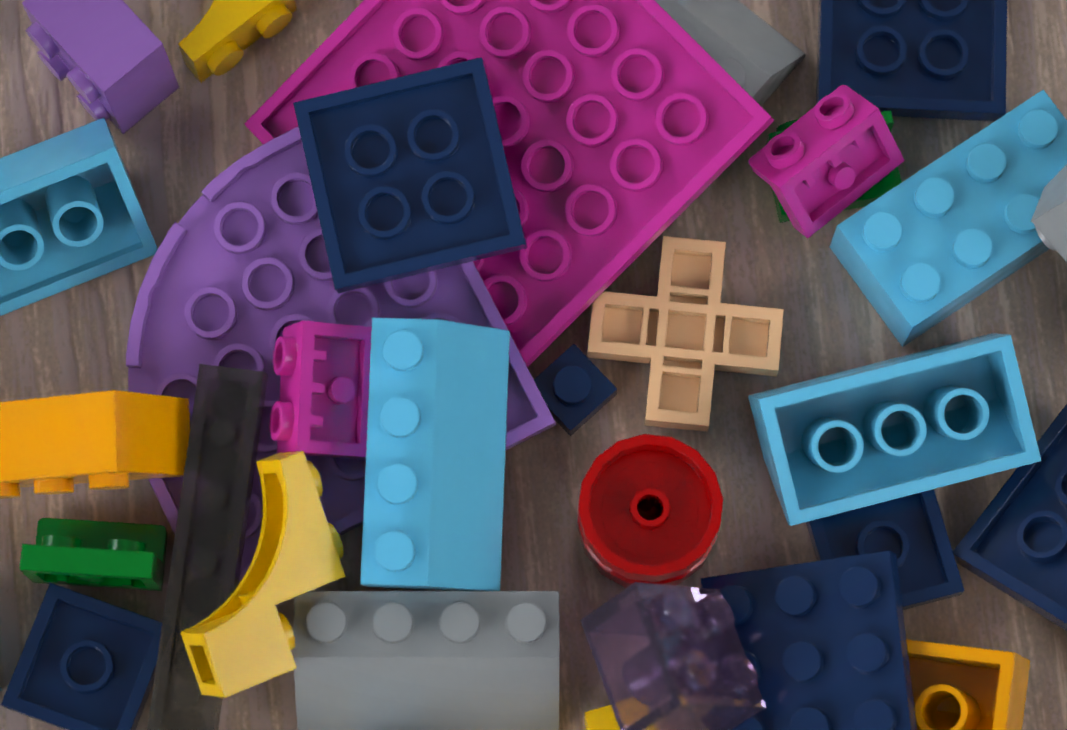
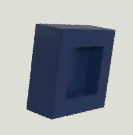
(574, 389)

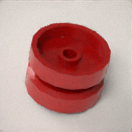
(647, 474)

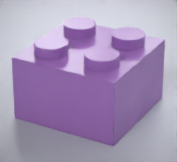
(104, 55)

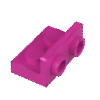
(827, 159)
(322, 389)

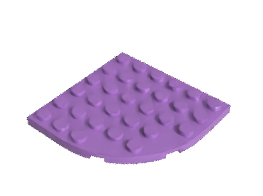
(258, 262)

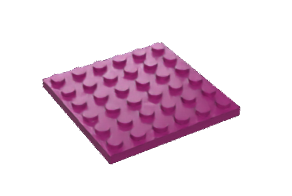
(600, 117)

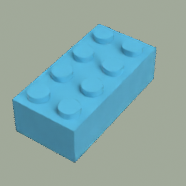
(956, 221)

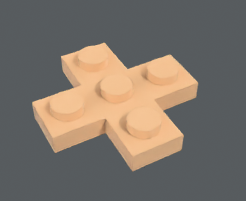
(685, 333)

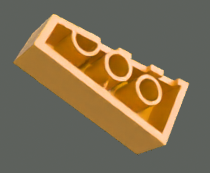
(91, 440)

